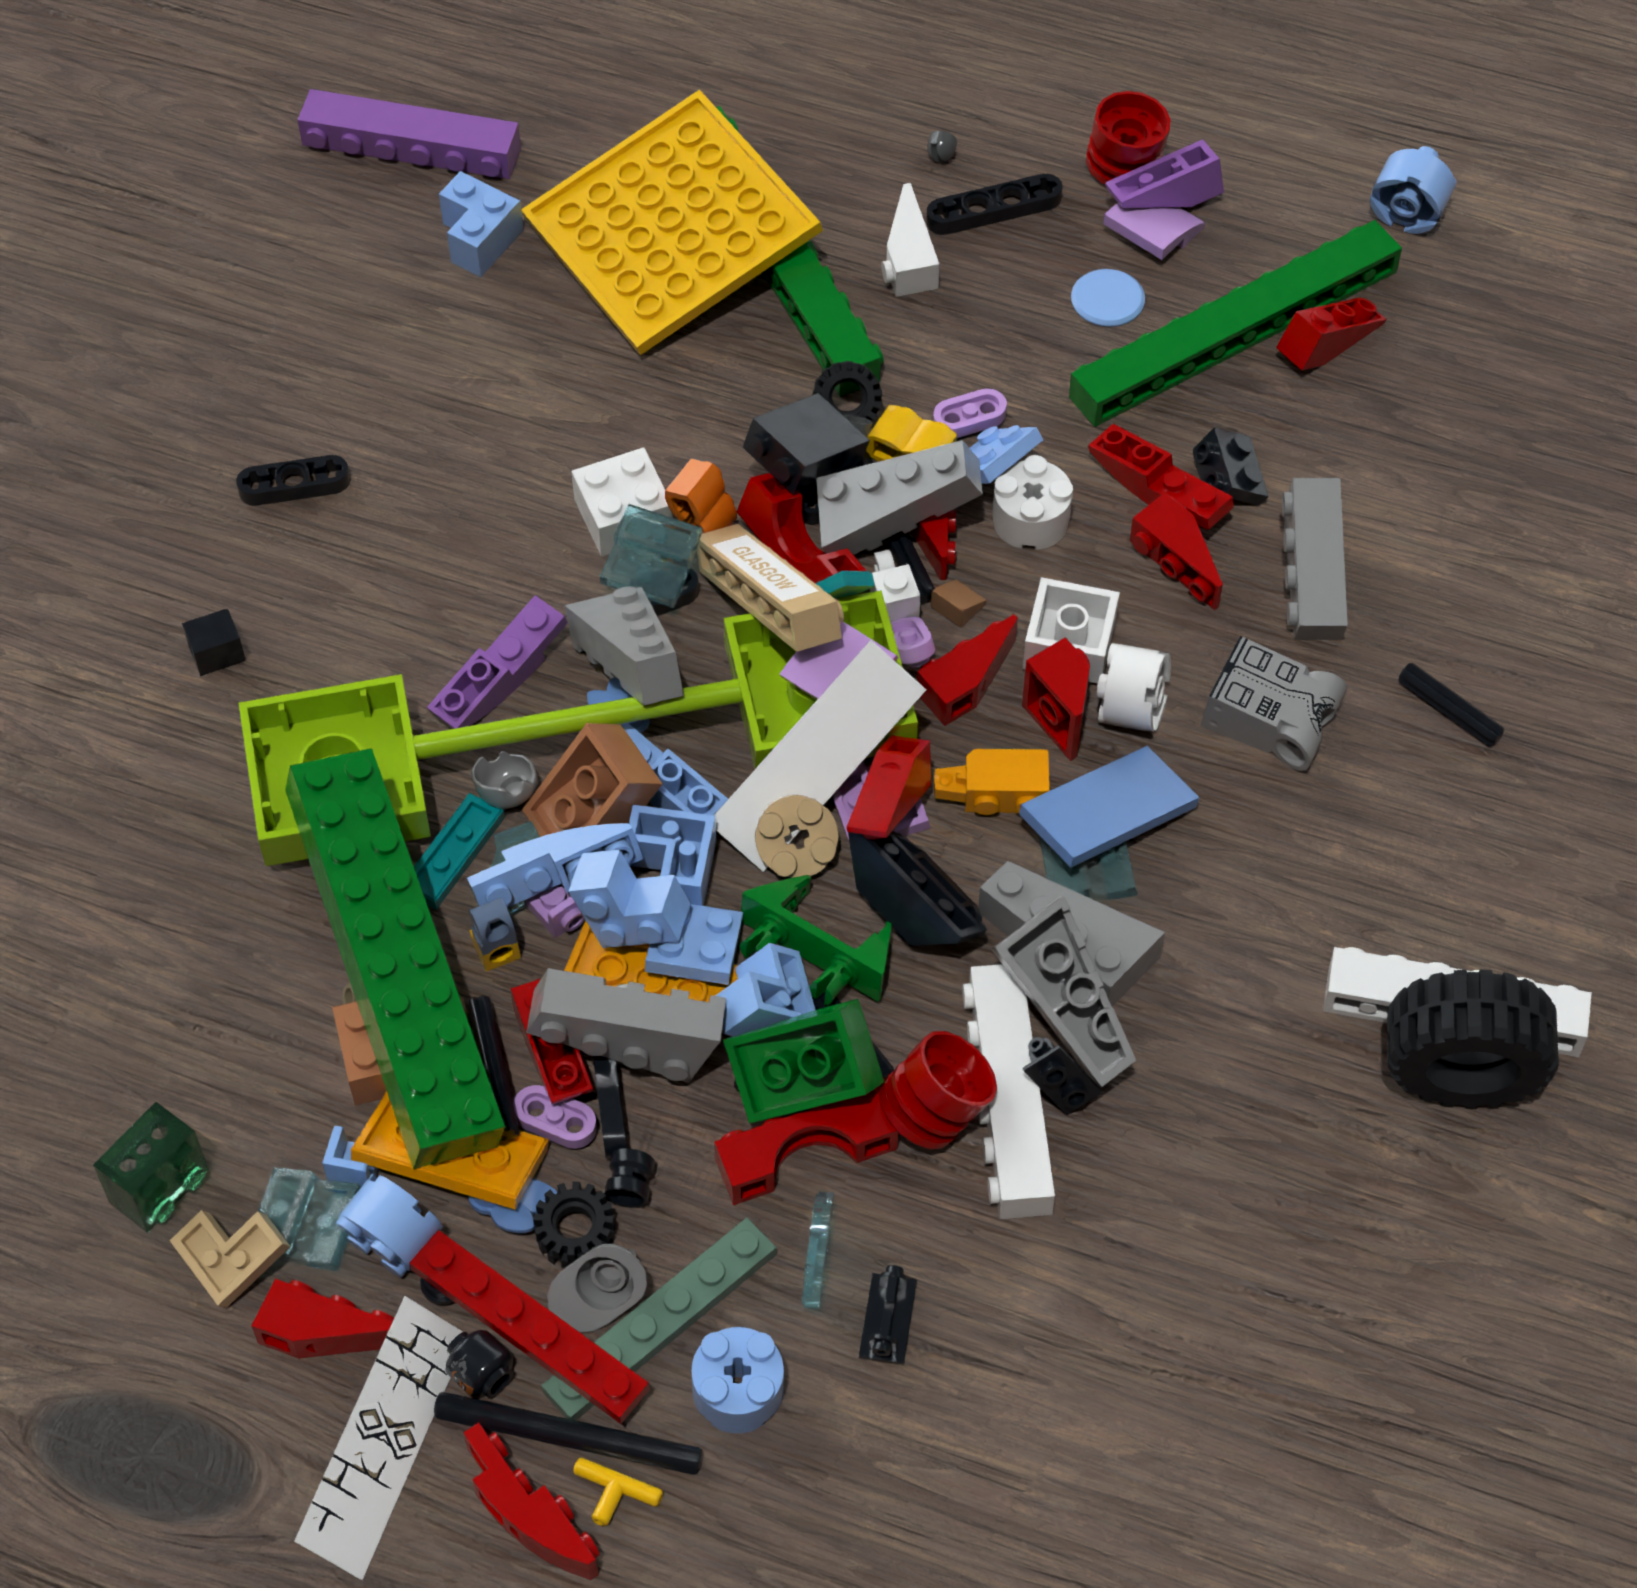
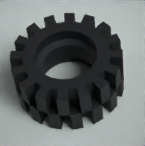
(857, 374)
(567, 1202)

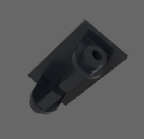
(1059, 1076)
(888, 1316)

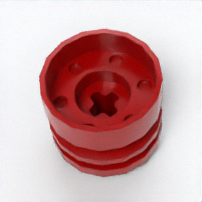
(1126, 134)
(937, 1090)

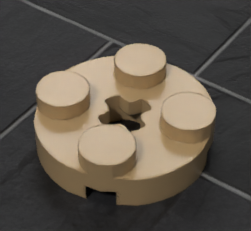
(774, 827)

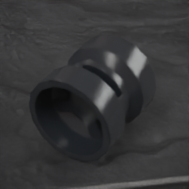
(629, 1178)

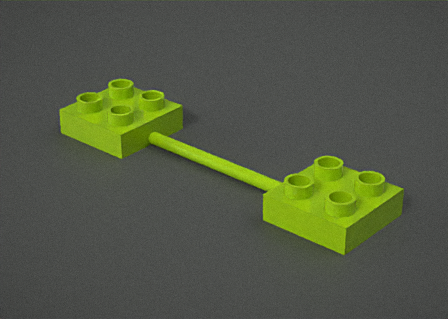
(376, 716)

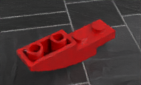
(1150, 472)
(533, 1519)

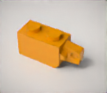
(995, 780)

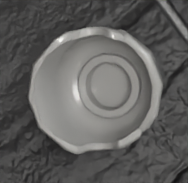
(505, 780)

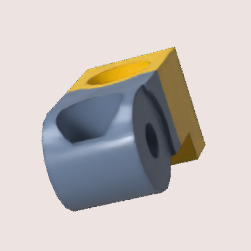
(491, 931)

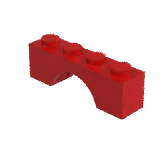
(779, 524)
(752, 1157)

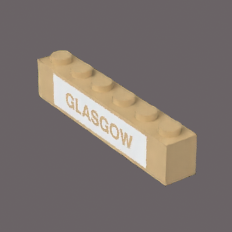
(769, 588)

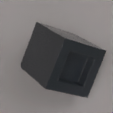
(214, 642)

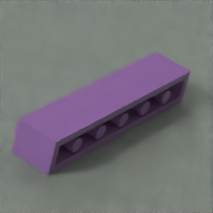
(409, 134)

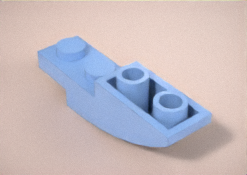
(682, 786)
(549, 862)

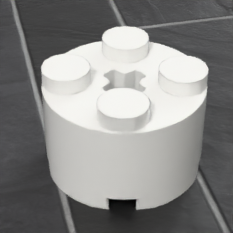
(1032, 503)
(1134, 687)

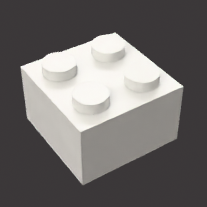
(607, 489)
(1074, 612)

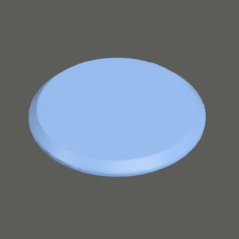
(1108, 297)

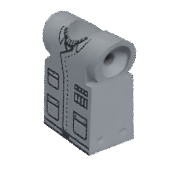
(1273, 703)

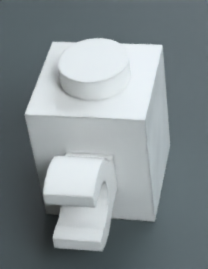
(897, 586)

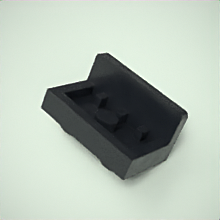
(1231, 465)

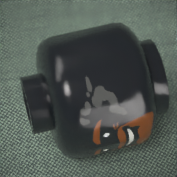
(479, 1364)

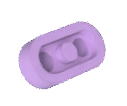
(968, 410)
(913, 641)
(556, 1118)

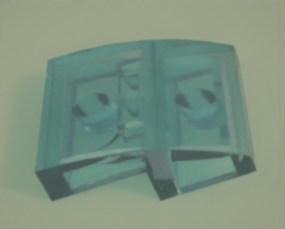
(651, 554)
(1099, 878)
(307, 1216)

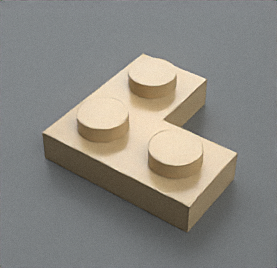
(225, 1263)

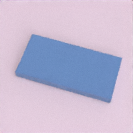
(1108, 806)

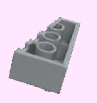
(894, 495)
(1315, 559)
(628, 643)
(1116, 943)
(1060, 980)
(627, 1023)

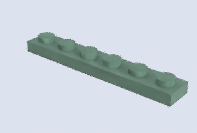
(674, 1307)

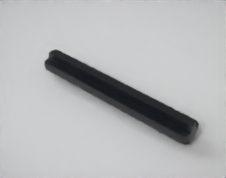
(492, 1058)

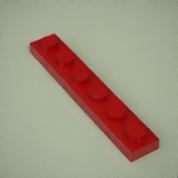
(530, 1326)

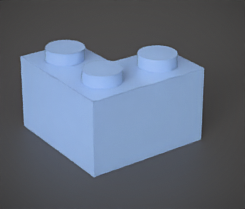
(480, 222)
(677, 845)
(624, 907)
(767, 990)

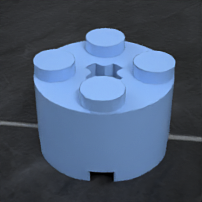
(1412, 189)
(388, 1222)
(731, 1355)

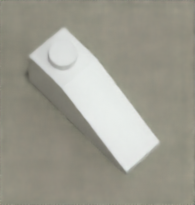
(910, 255)

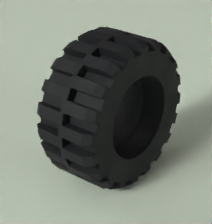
(1472, 1038)

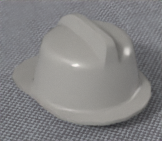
(597, 1287)

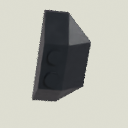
(913, 891)

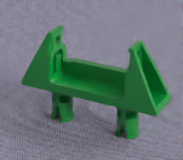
(771, 914)

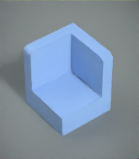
(338, 1161)

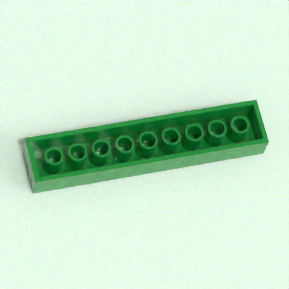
(394, 959)

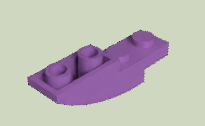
(501, 668)

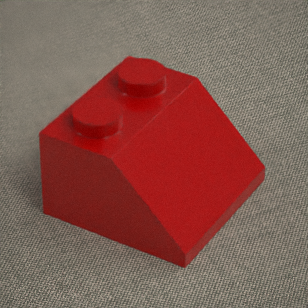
(1057, 693)

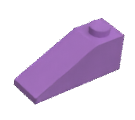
(1171, 181)

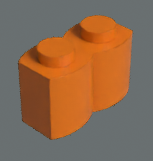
(700, 497)

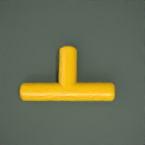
(615, 1486)

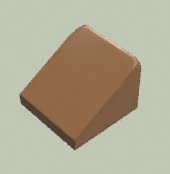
(956, 602)

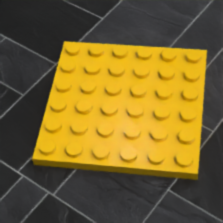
(671, 221)

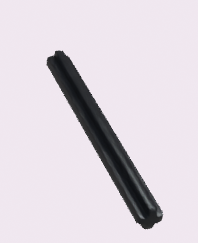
(568, 1433)

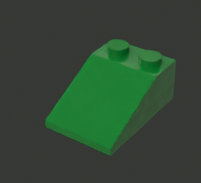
(804, 1061)

